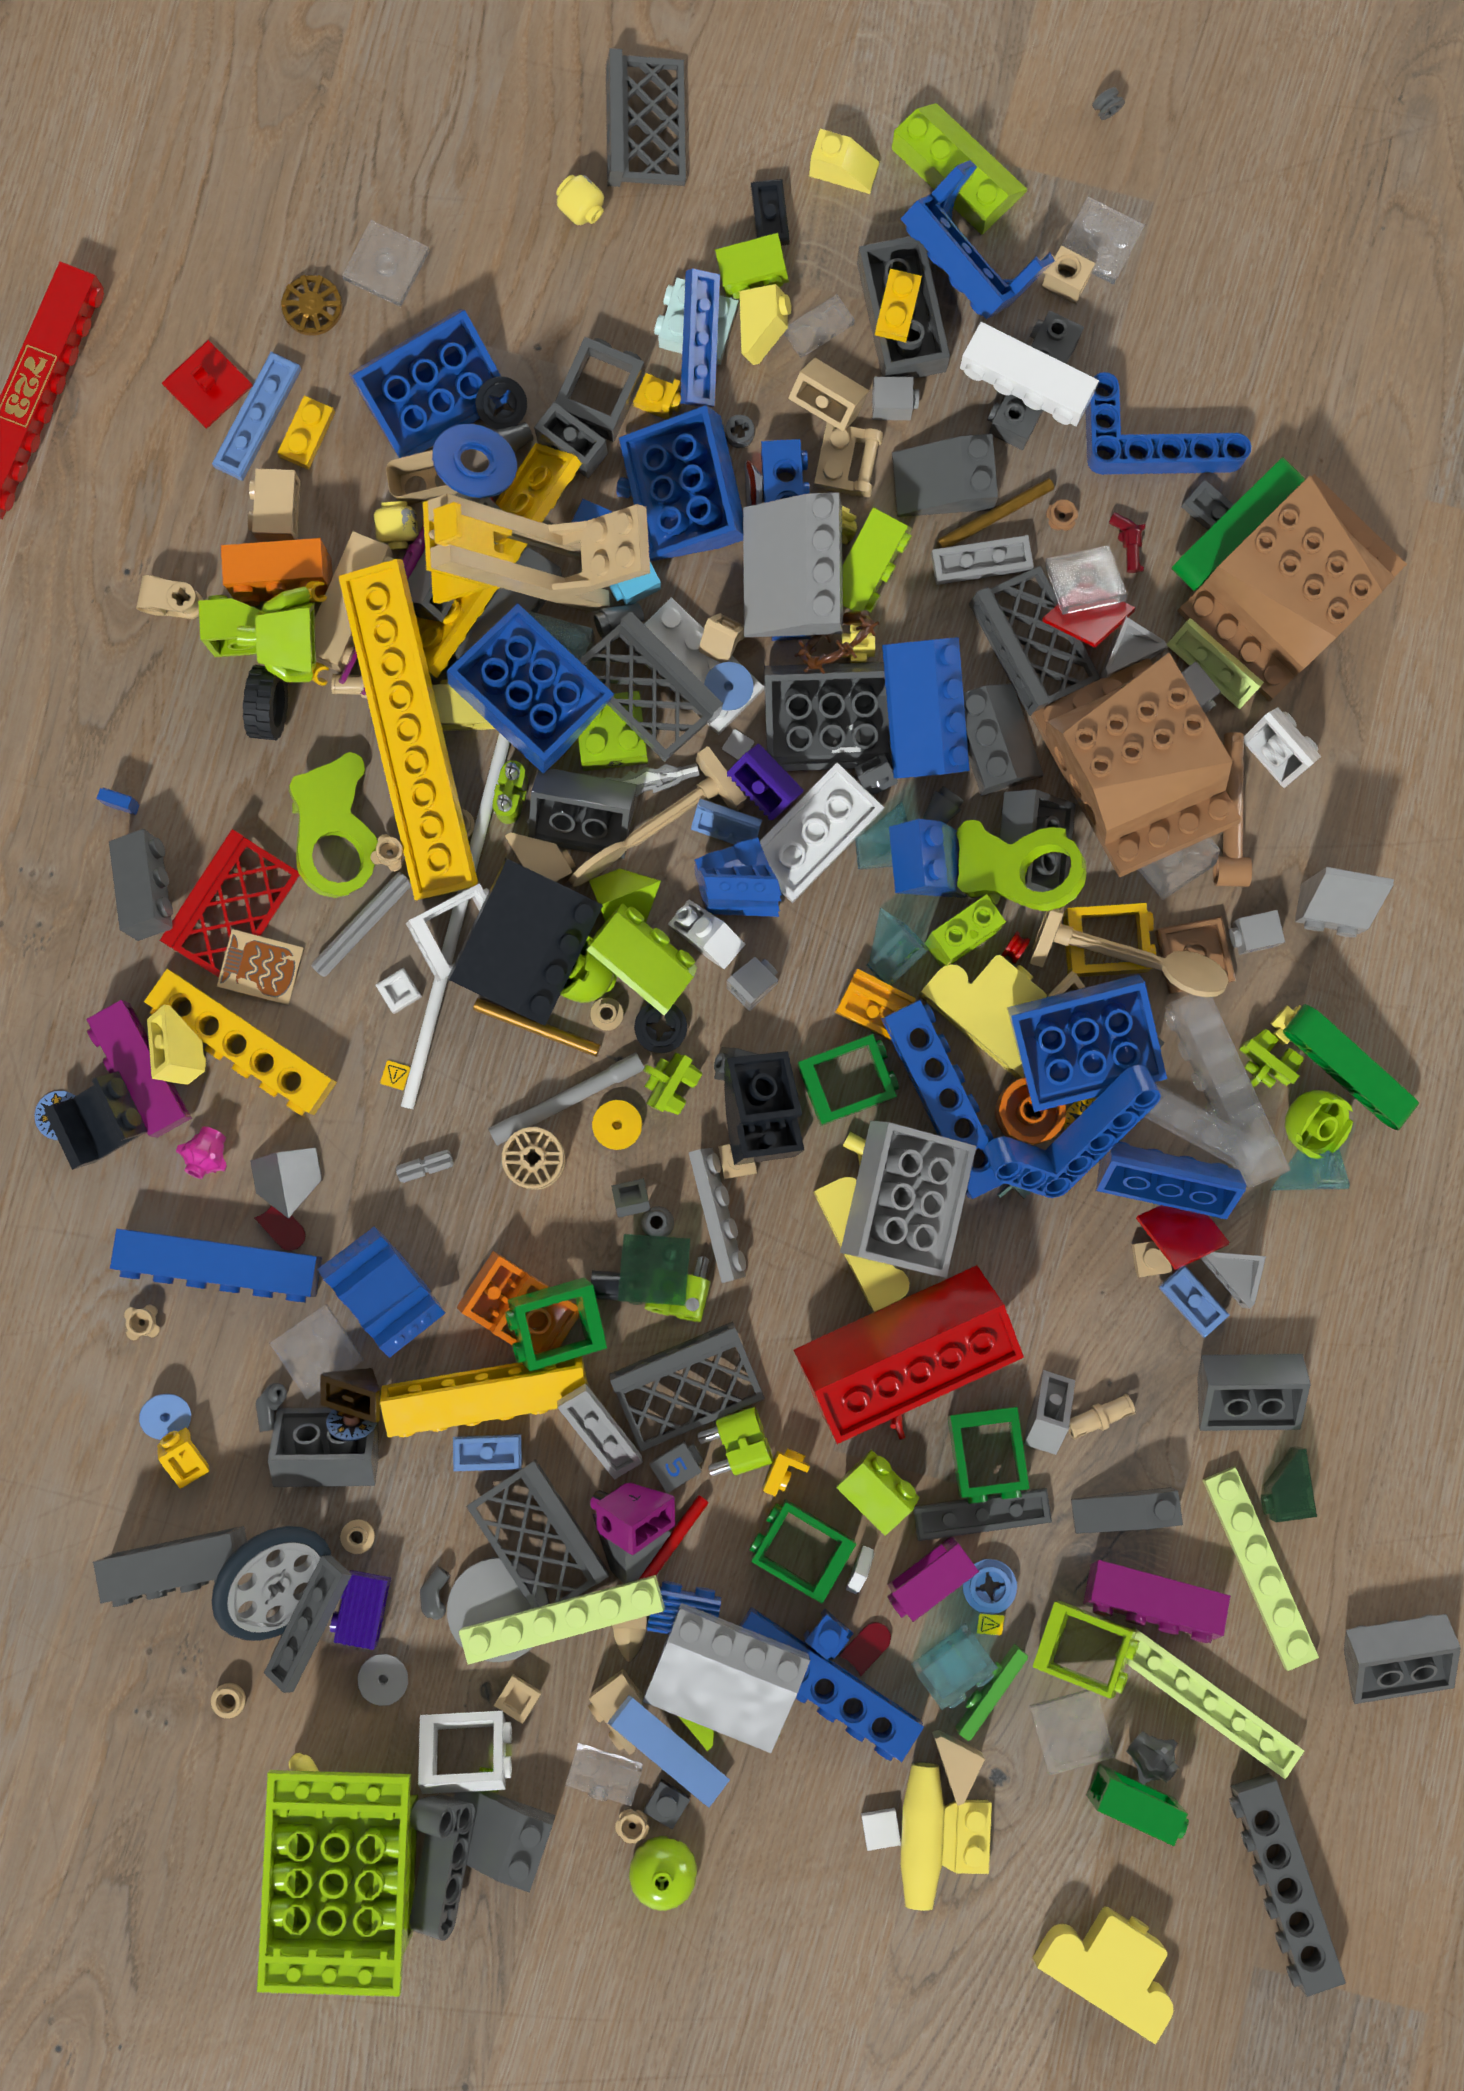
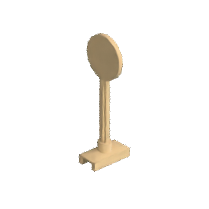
(715, 783)
(1184, 969)

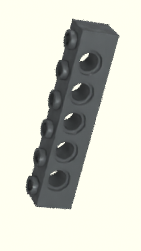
(1322, 1968)

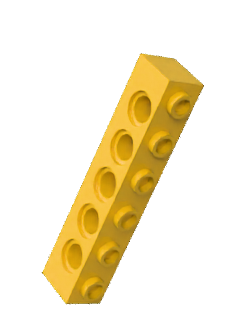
(314, 1085)

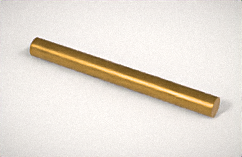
(996, 514)
(532, 1026)

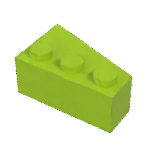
(872, 559)

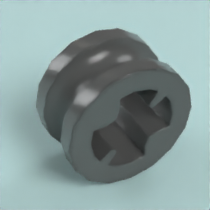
(1108, 103)
(730, 428)

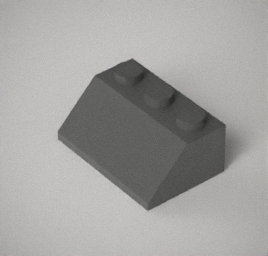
(998, 739)
(580, 810)
(1034, 810)
(1252, 1392)
(309, 1456)
(1401, 1658)

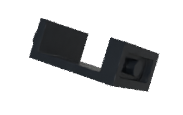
(96, 1121)

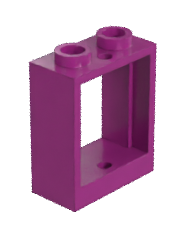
(931, 1579)

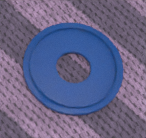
(482, 484)

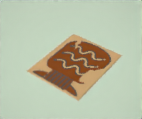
(260, 967)

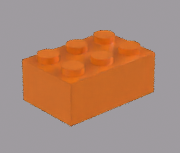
(267, 568)

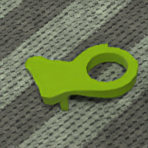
(324, 809)
(1000, 868)

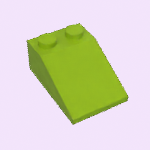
(219, 623)

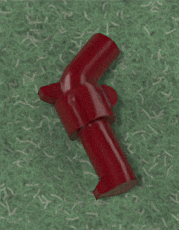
(1131, 540)

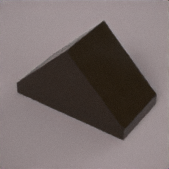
(351, 1393)

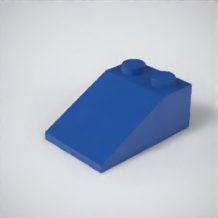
(925, 858)

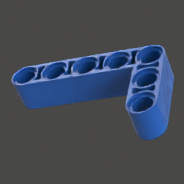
(1152, 444)
(1082, 1144)

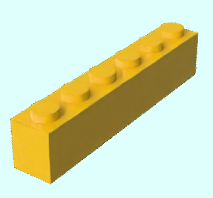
(477, 1396)

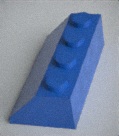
(926, 707)
(1170, 1180)

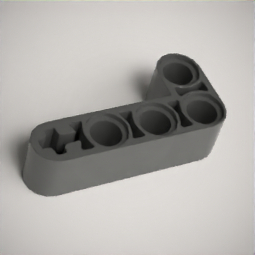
(442, 1864)

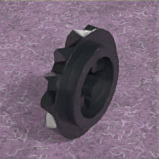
(515, 399)
(670, 1040)

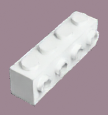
(1028, 374)

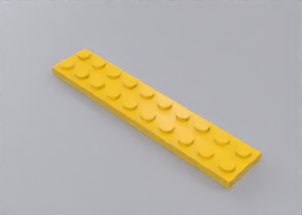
(408, 729)

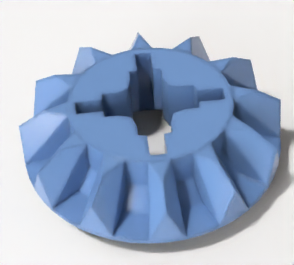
(1003, 1595)

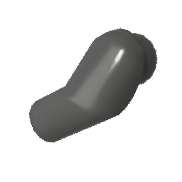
(267, 1404)
(429, 1594)

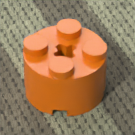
(1015, 1125)

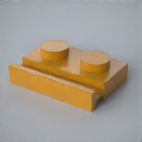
(869, 1000)

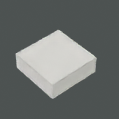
(398, 990)
(881, 1829)

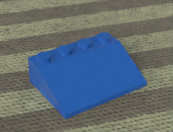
(427, 383)
(685, 483)
(529, 687)
(1085, 1040)

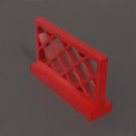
(210, 884)

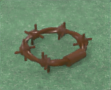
(849, 618)

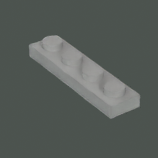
(715, 1204)

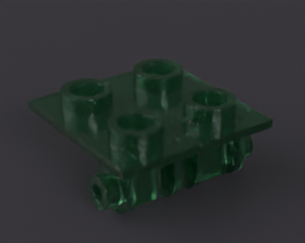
(654, 1270)

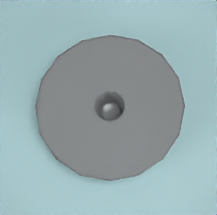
(382, 1679)

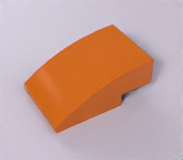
(503, 1280)

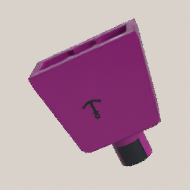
(633, 1515)

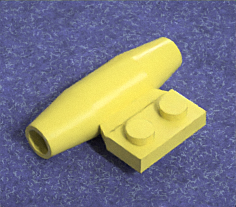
(939, 1836)

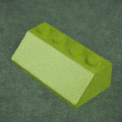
(936, 144)

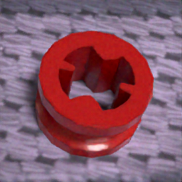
(1015, 947)

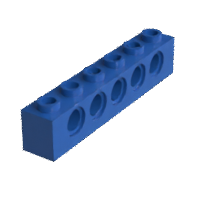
(781, 457)
(899, 1027)
(903, 1726)

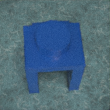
(828, 1636)

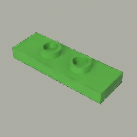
(983, 1701)

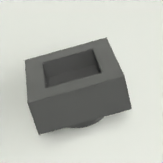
(630, 1198)
(666, 1804)

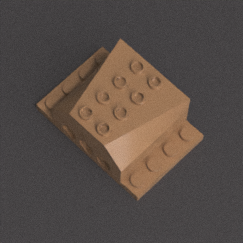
(1293, 585)
(1141, 762)

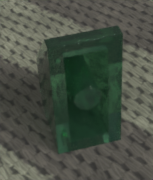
(1290, 1489)

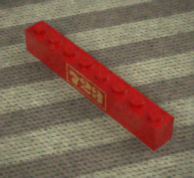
(42, 369)

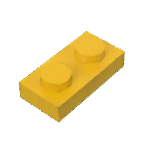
(898, 305)
(306, 432)

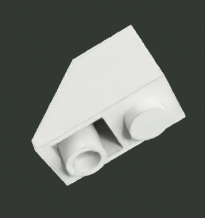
(707, 934)

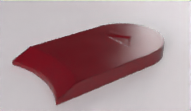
(284, 1231)
(867, 1646)

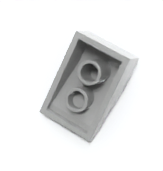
(1341, 901)

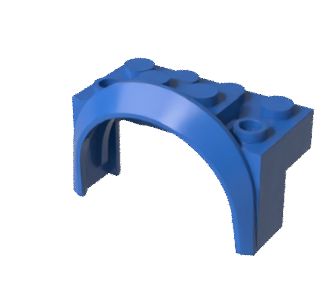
(947, 247)

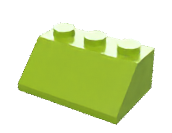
(643, 958)

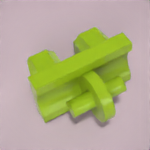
(1282, 1069)
(665, 1080)

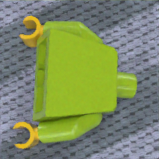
(287, 635)

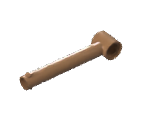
(1232, 867)

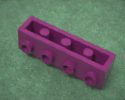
(128, 1052)
(1156, 1600)

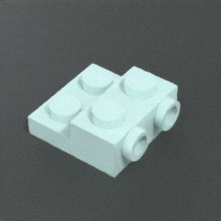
(671, 325)

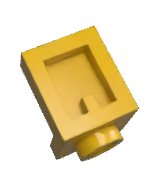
(658, 396)
(181, 1457)
(778, 1475)

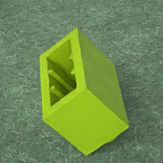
(752, 265)
(878, 1492)

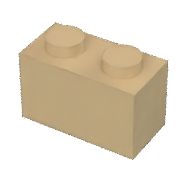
(828, 394)
(275, 505)

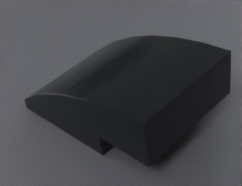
(762, 1108)

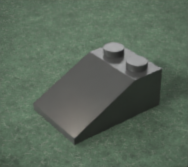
(946, 476)
(506, 1838)

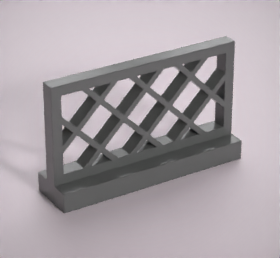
(618, 126)
(1008, 644)
(672, 674)
(670, 1362)
(562, 1521)

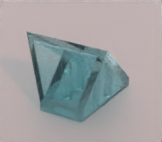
(874, 845)
(894, 949)
(1314, 1174)

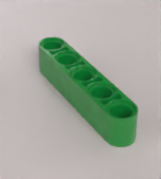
(1237, 524)
(1350, 1067)

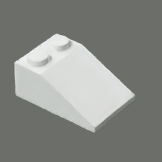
(1281, 746)

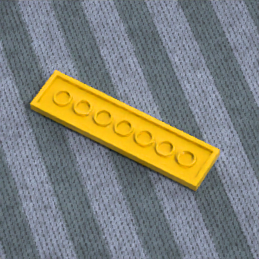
(531, 496)

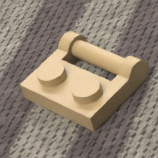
(837, 458)

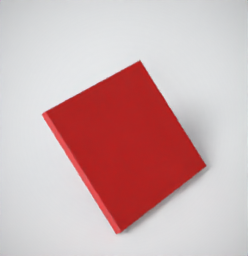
(207, 384)
(1091, 624)
(1182, 1234)

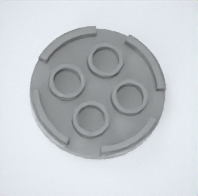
(489, 1593)

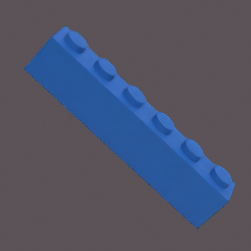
(215, 1263)

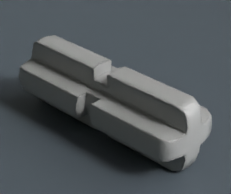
(431, 1163)

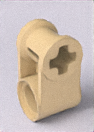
(165, 596)

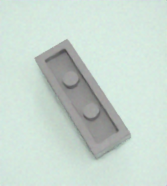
(982, 560)
(599, 1431)

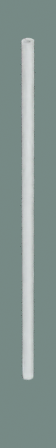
(454, 929)

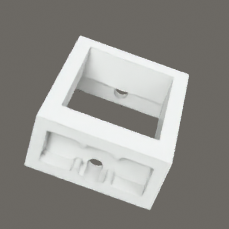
(424, 937)
(432, 1783)

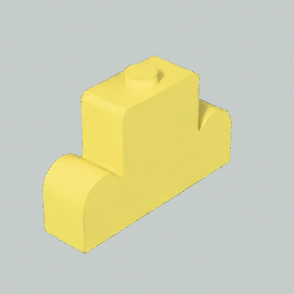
(981, 1007)
(879, 1282)
(1111, 1970)

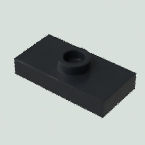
(770, 209)

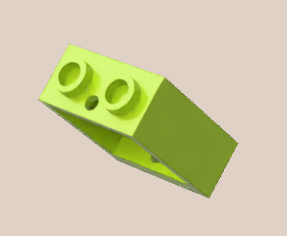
(965, 932)
(1051, 1639)

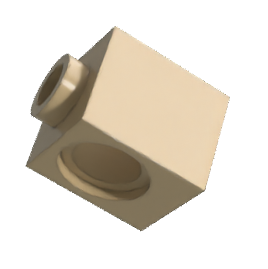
(1068, 287)

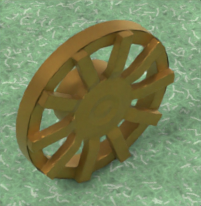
(311, 305)

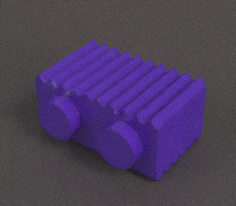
(765, 781)
(361, 1610)

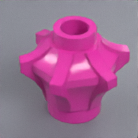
(203, 1153)

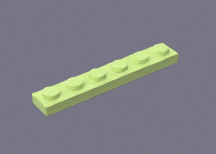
(1260, 1568)
(561, 1619)
(1214, 1706)

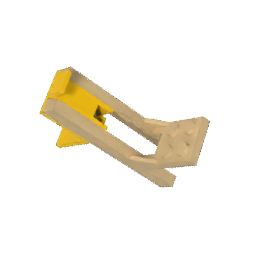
(467, 558)

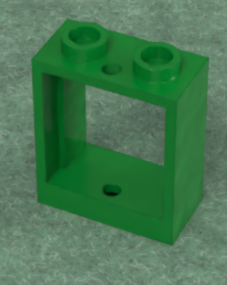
(816, 1093)
(589, 1315)
(982, 1418)
(832, 1567)
(1137, 1805)

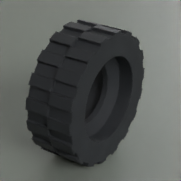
(264, 704)

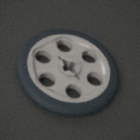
(270, 1583)

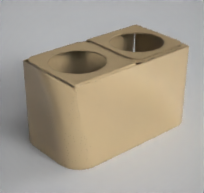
(403, 468)

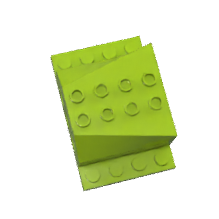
(336, 1883)

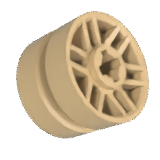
(523, 1145)

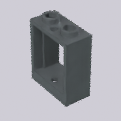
(601, 423)

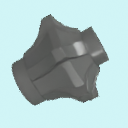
(1153, 1758)

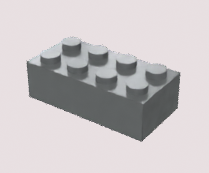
(926, 343)
(165, 1566)

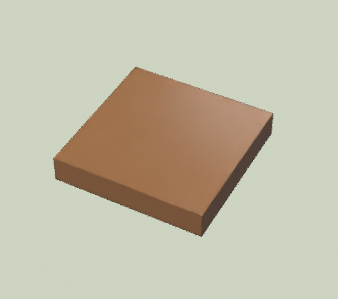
(1201, 937)

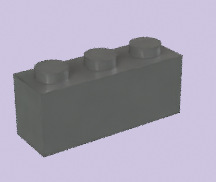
(140, 885)

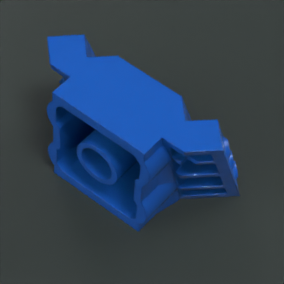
(738, 881)
(382, 1291)

